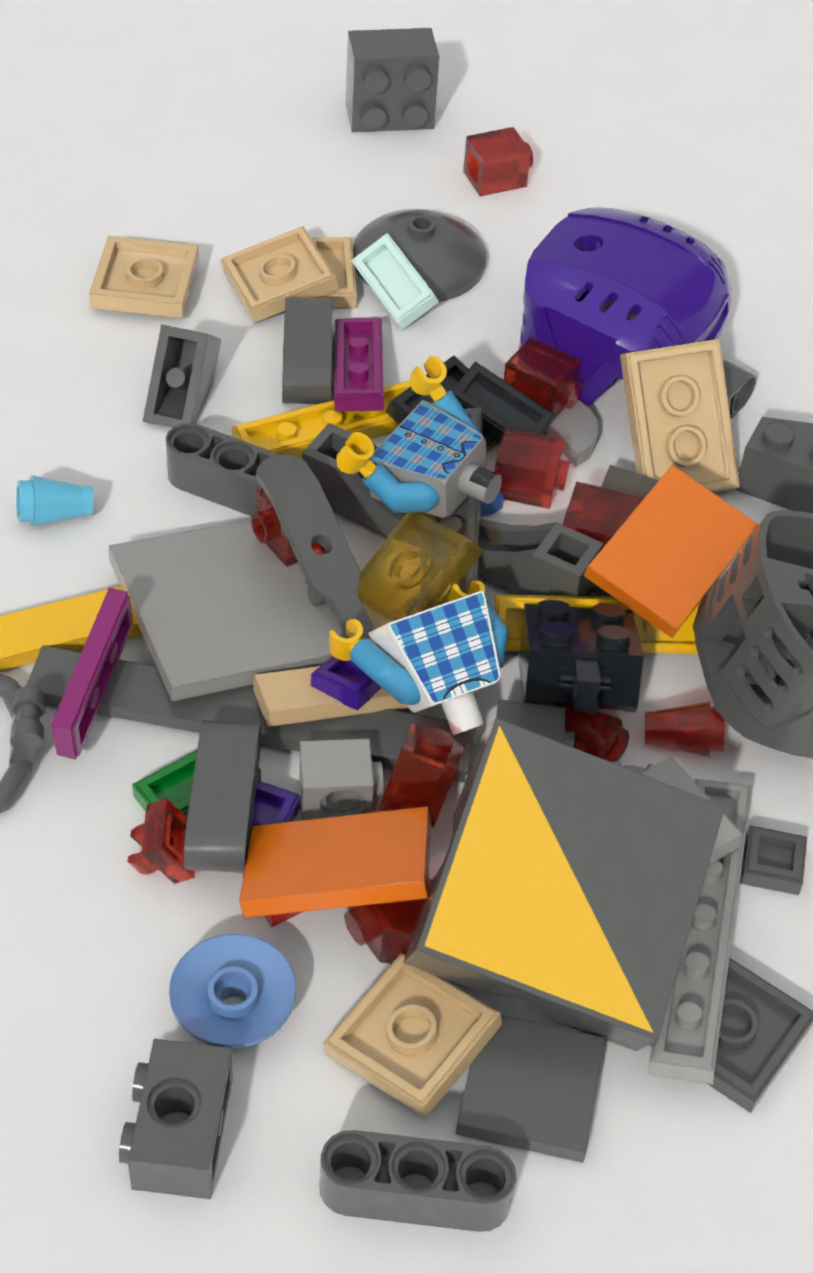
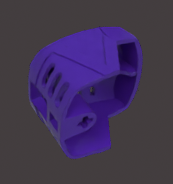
(625, 259)

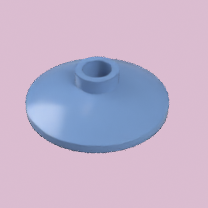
(228, 968)

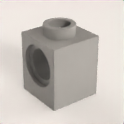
(338, 778)

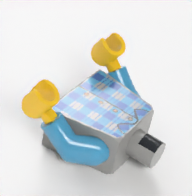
(429, 458)

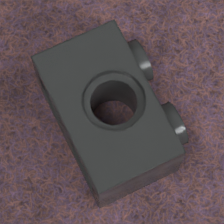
(184, 1154)

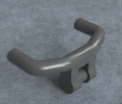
(26, 736)

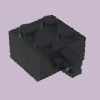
(580, 657)

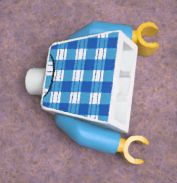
(433, 655)

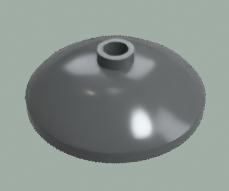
(436, 244)

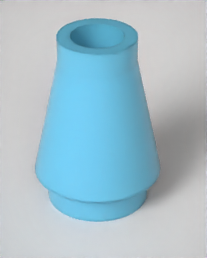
(51, 500)

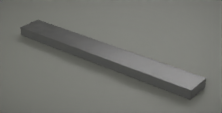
(140, 695)

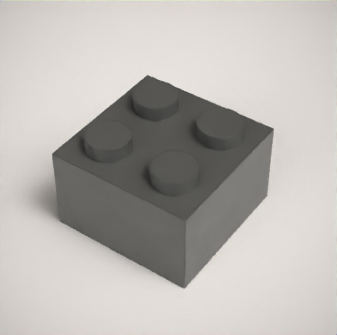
(391, 79)

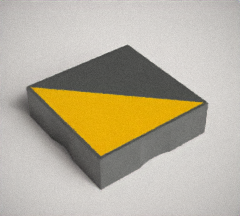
(567, 886)

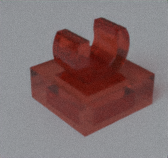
(161, 842)

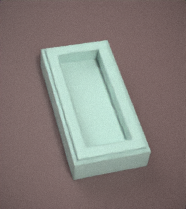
(395, 281)

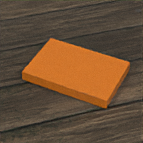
(671, 551)
(337, 862)

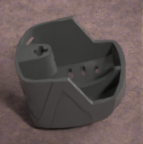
(757, 637)

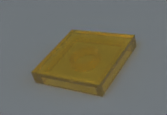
(415, 567)

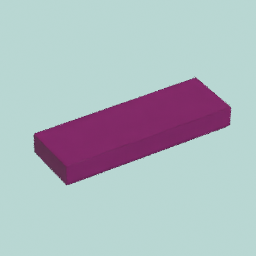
(358, 365)
(92, 674)

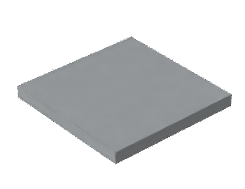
(220, 608)

